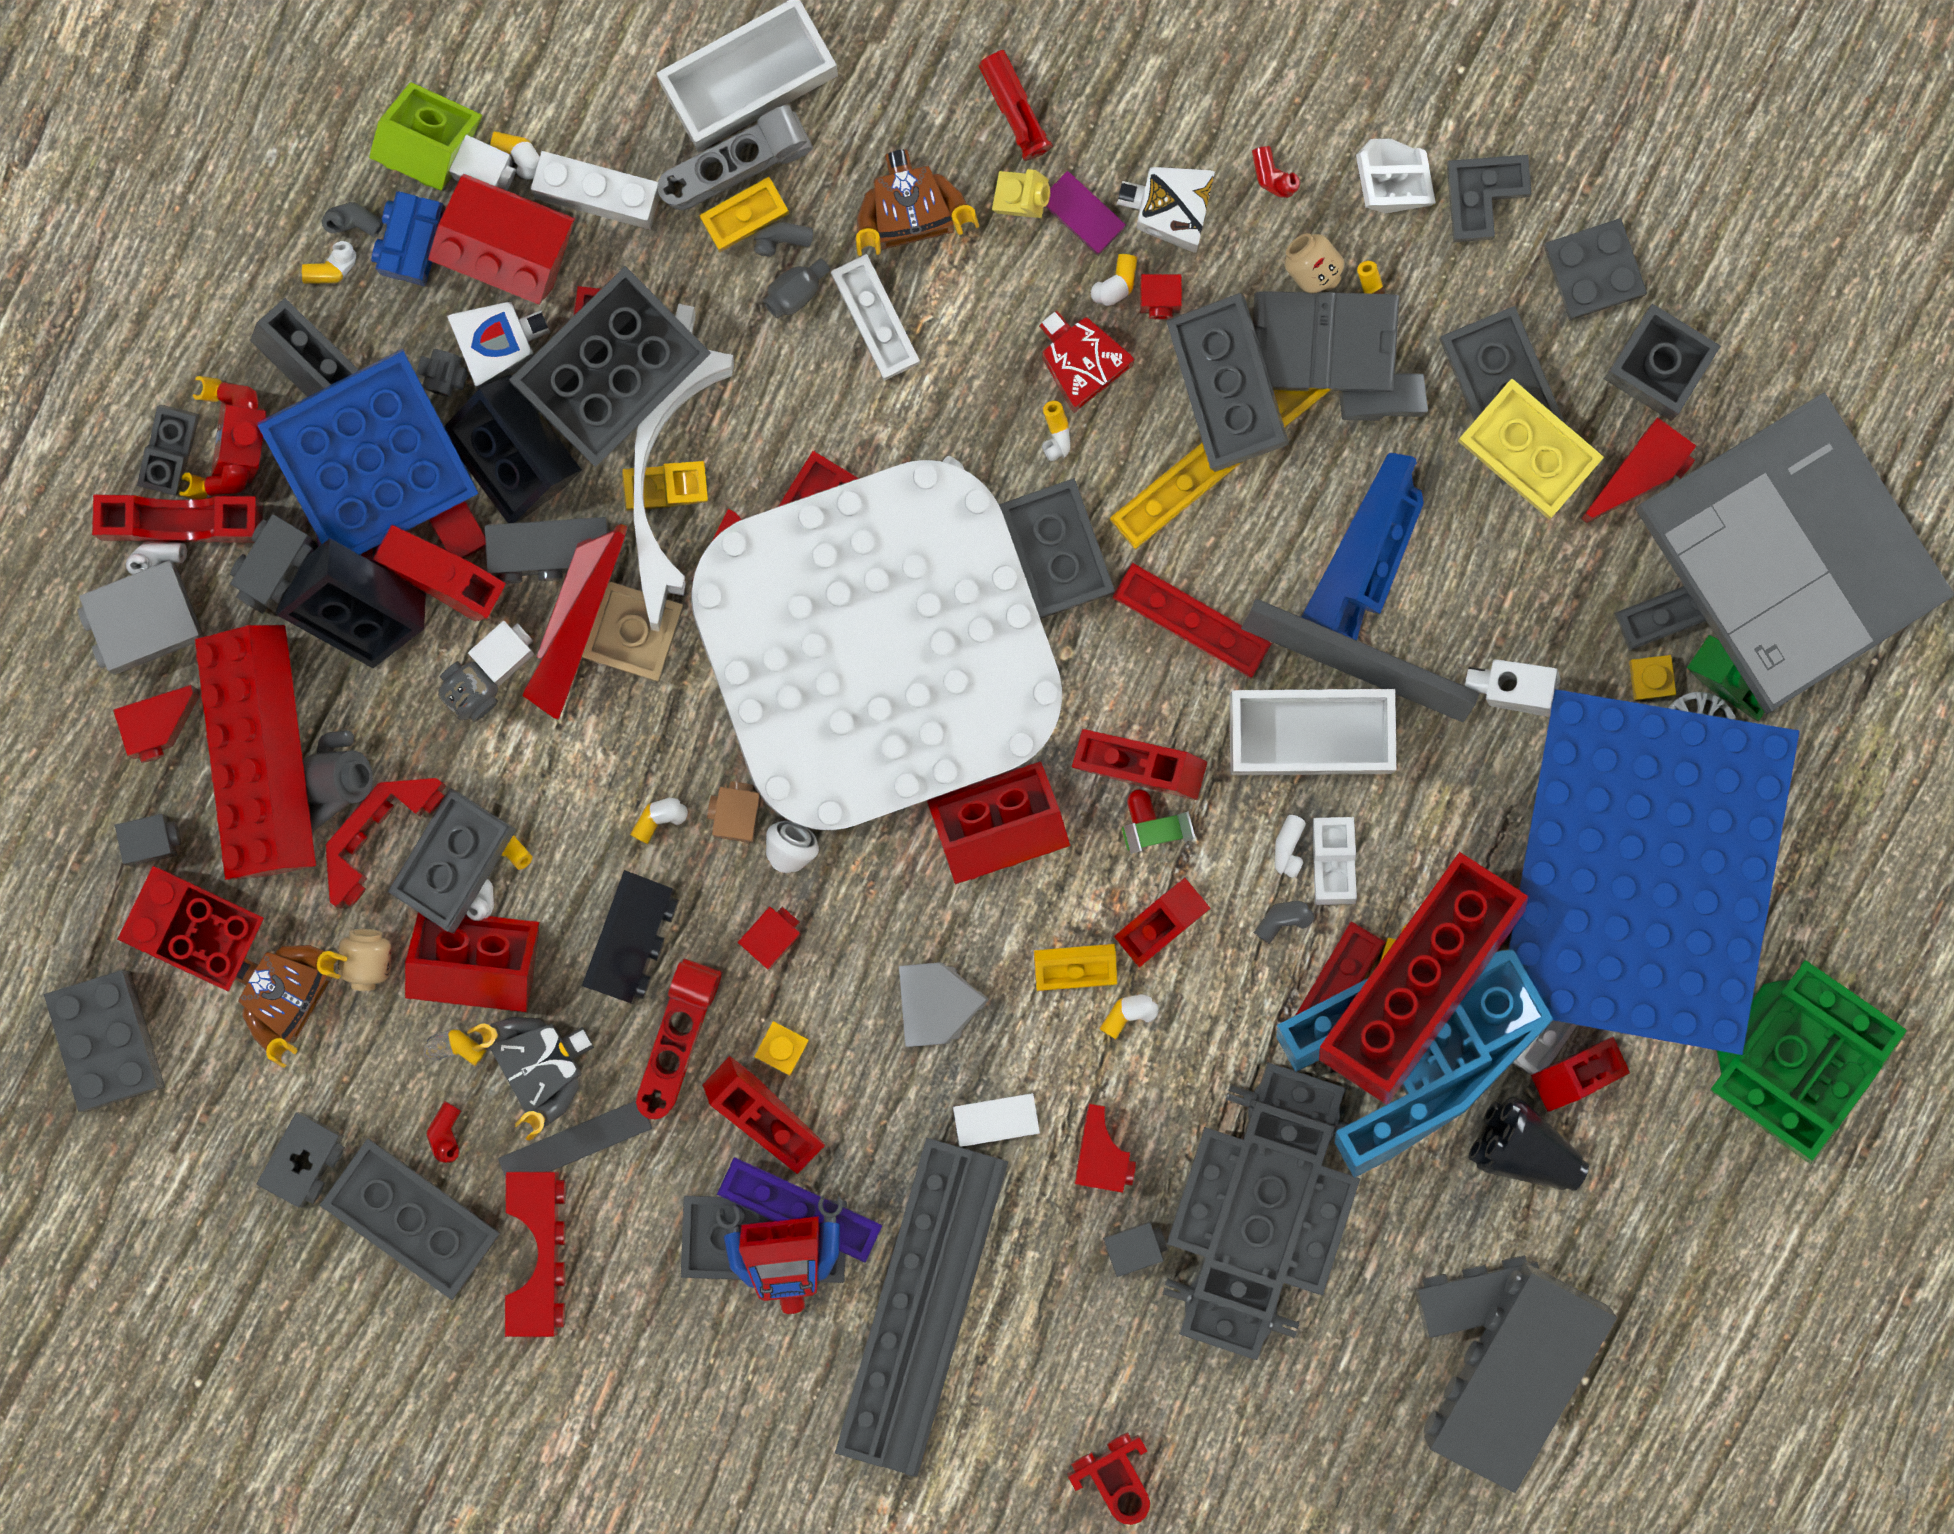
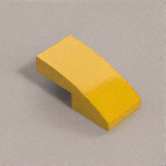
(668, 485)

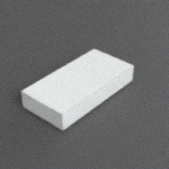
(996, 1120)

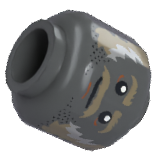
(467, 691)

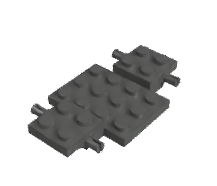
(1262, 1212)

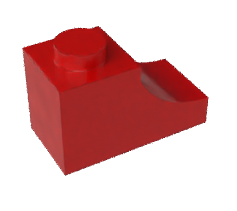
(1580, 1074)
(1100, 1160)

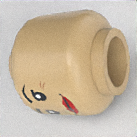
(1314, 263)
(367, 959)

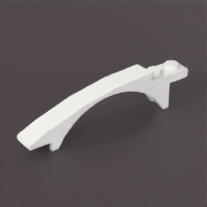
(656, 570)

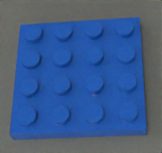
(368, 455)

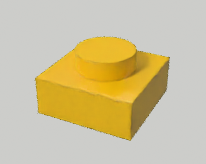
(1652, 677)
(781, 1048)

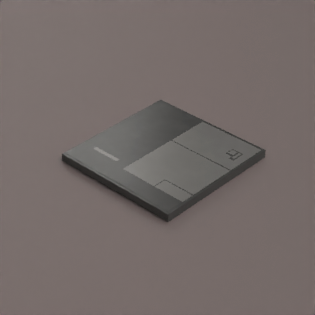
(1794, 552)

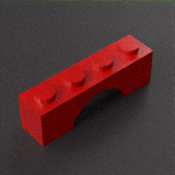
(167, 520)
(535, 1306)

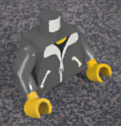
(536, 1065)

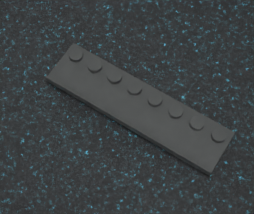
(921, 1307)

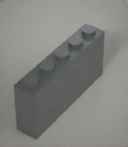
(1518, 1376)

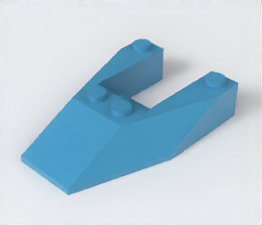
(1466, 1057)

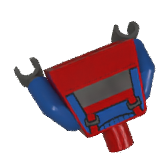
(783, 1256)

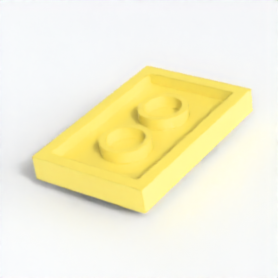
(1530, 449)

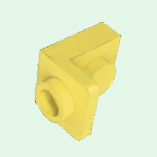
(1021, 194)

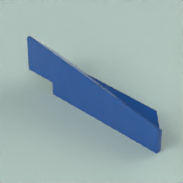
(1369, 551)

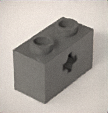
(282, 1172)

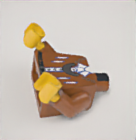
(909, 207)
(284, 994)

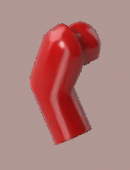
(1272, 178)
(441, 1136)

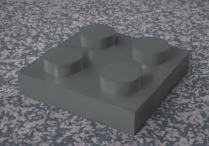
(1595, 269)

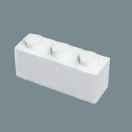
(595, 190)

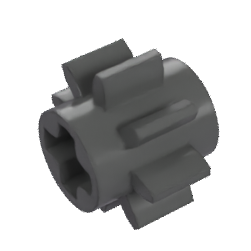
(441, 372)

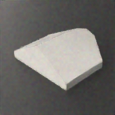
(1394, 176)

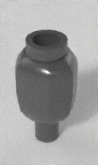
(794, 288)

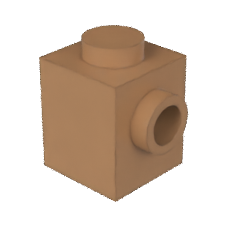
(735, 812)

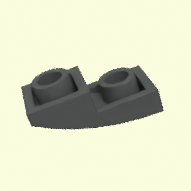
(1406, 400)
(168, 450)

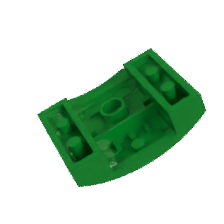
(1806, 1059)

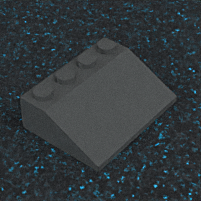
(609, 366)

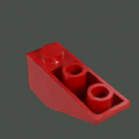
(439, 573)

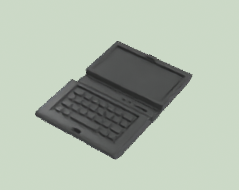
(1328, 340)

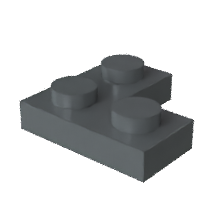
(1475, 185)

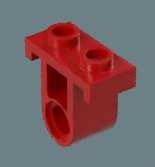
(1114, 1476)

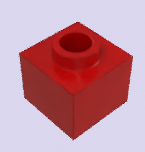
(1160, 295)

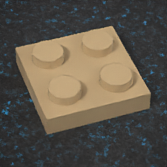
(624, 634)

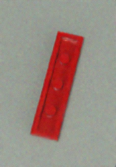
(1191, 620)

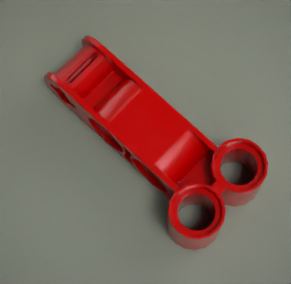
(692, 993)

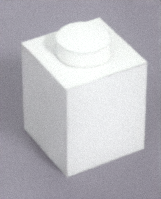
(483, 163)
(502, 651)

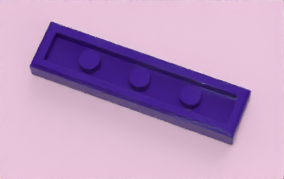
(786, 1201)

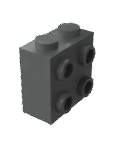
(270, 564)

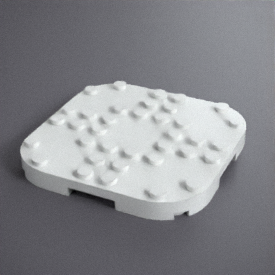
(876, 645)

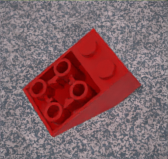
(190, 928)

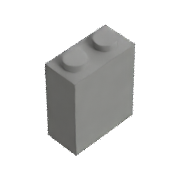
(139, 618)

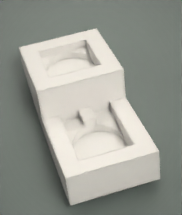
(1334, 860)

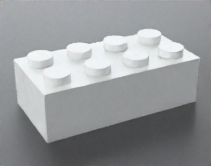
(747, 74)
(1312, 732)

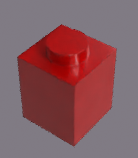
(771, 936)

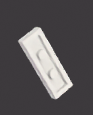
(875, 317)

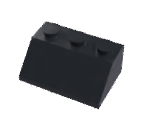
(510, 450)
(353, 604)
(630, 938)

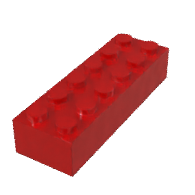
(255, 752)
(1423, 978)

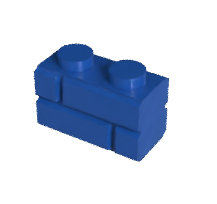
(407, 238)

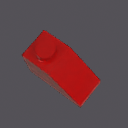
(155, 722)
(1162, 922)

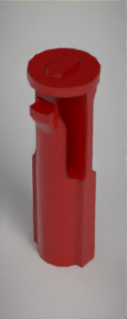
(1014, 105)

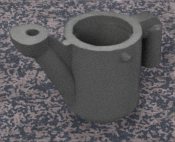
(335, 777)

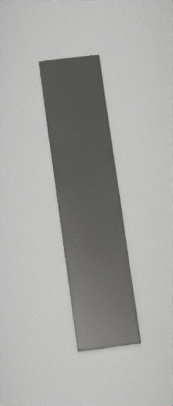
(577, 1141)

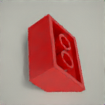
(501, 239)
(998, 822)
(477, 966)

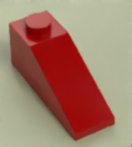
(1649, 465)
(1140, 764)
(761, 1115)

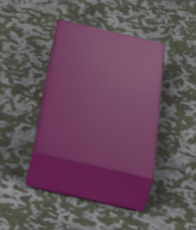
(1083, 213)

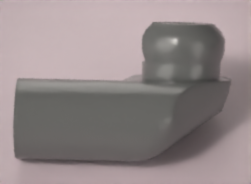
(351, 216)
(781, 232)
(1281, 915)

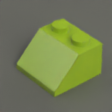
(422, 135)

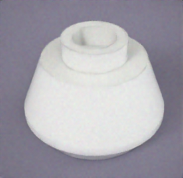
(790, 846)

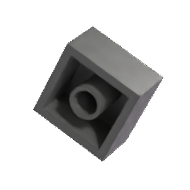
(1662, 362)

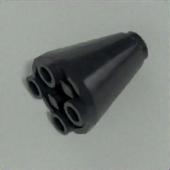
(1526, 1148)

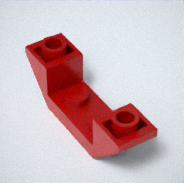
(343, 878)

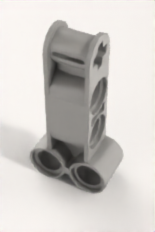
(778, 139)

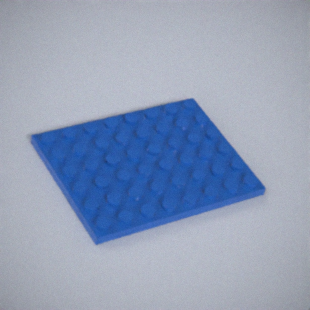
(1652, 868)

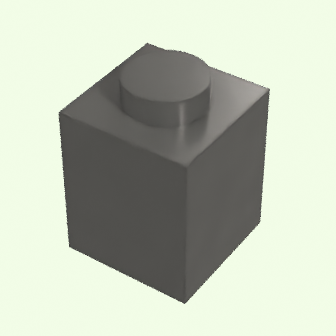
(147, 839)
(1135, 1248)

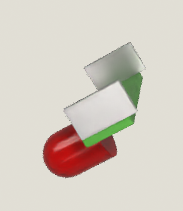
(1151, 831)

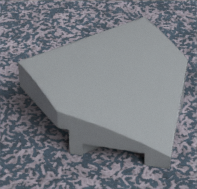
(936, 1003)

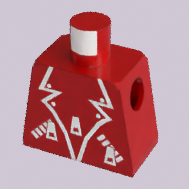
(1082, 359)

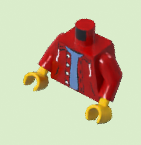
(237, 440)

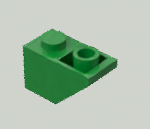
(1719, 674)

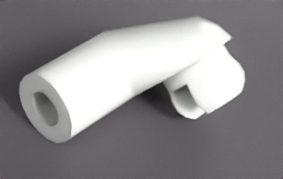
(154, 553)
(1285, 845)

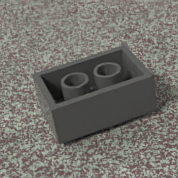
(104, 1040)

